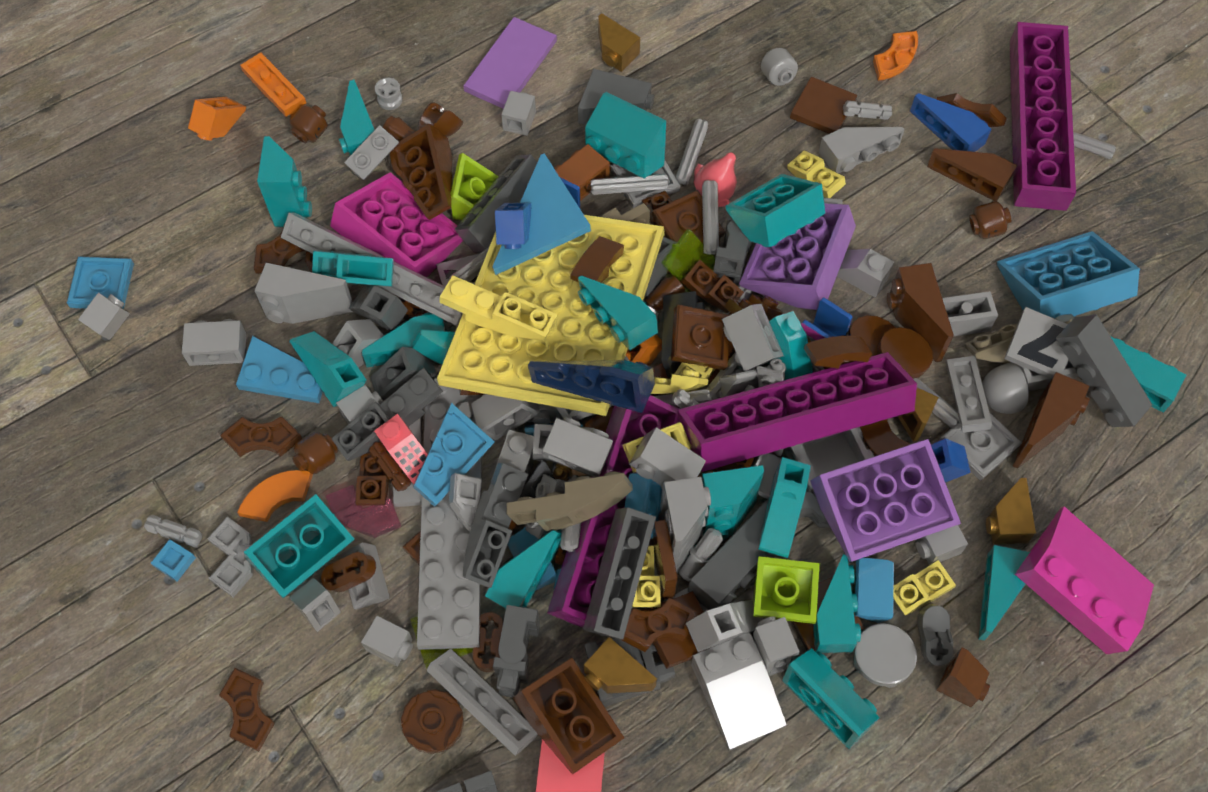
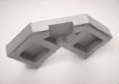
(465, 497)
(235, 569)

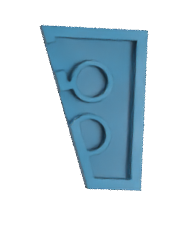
(276, 374)
(454, 451)

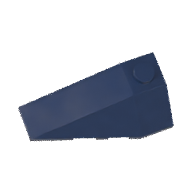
(607, 381)

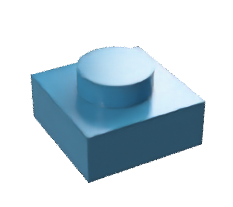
(173, 560)

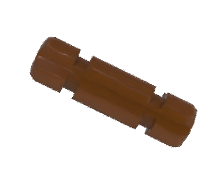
(389, 466)

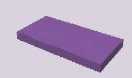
(510, 62)

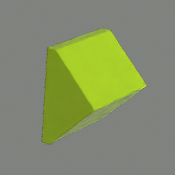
(469, 185)
(786, 589)

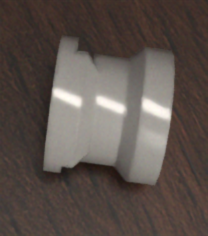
(383, 89)

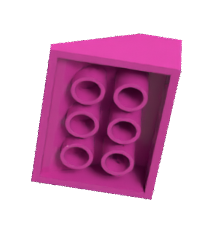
(392, 224)
(1088, 583)

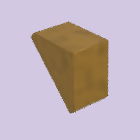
(915, 421)

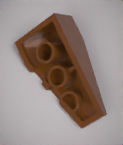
(426, 169)

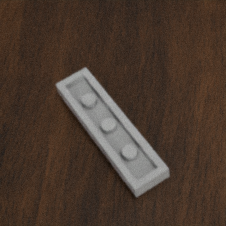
(482, 701)

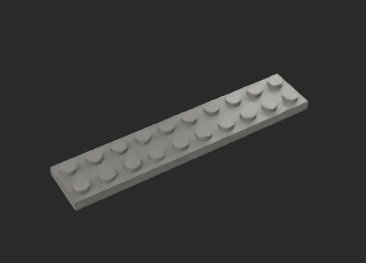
(446, 600)

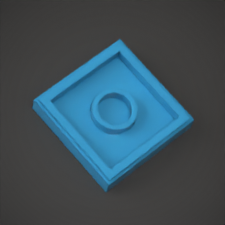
(100, 276)

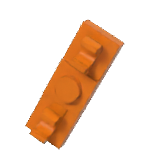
(273, 84)

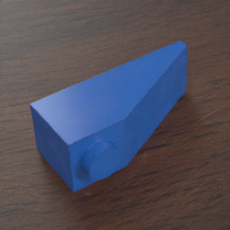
(951, 124)

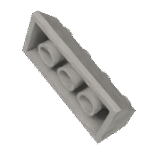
(684, 509)

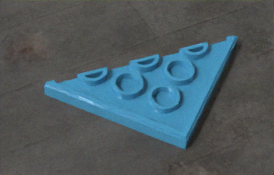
(553, 217)

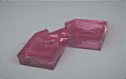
(369, 521)

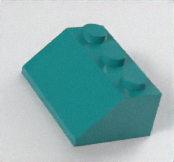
(627, 135)
(281, 184)
(777, 209)
(732, 497)
(298, 546)
(830, 697)

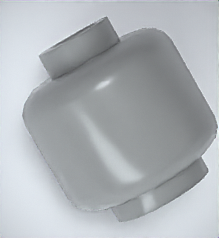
(779, 66)

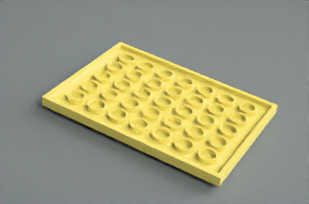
(499, 362)

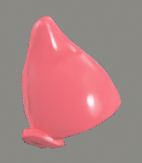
(722, 172)

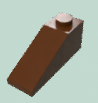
(975, 170)

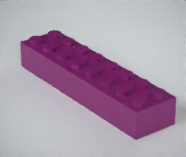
(1042, 117)
(797, 410)
(581, 567)

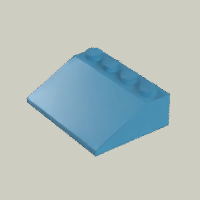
(1070, 276)

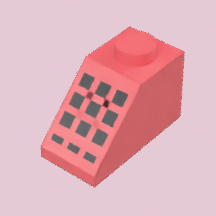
(402, 446)

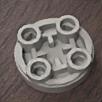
(885, 655)

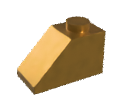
(617, 43)
(1012, 517)
(617, 671)

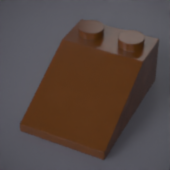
(920, 306)
(1055, 410)
(569, 716)

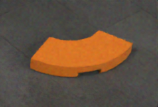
(898, 56)
(275, 492)

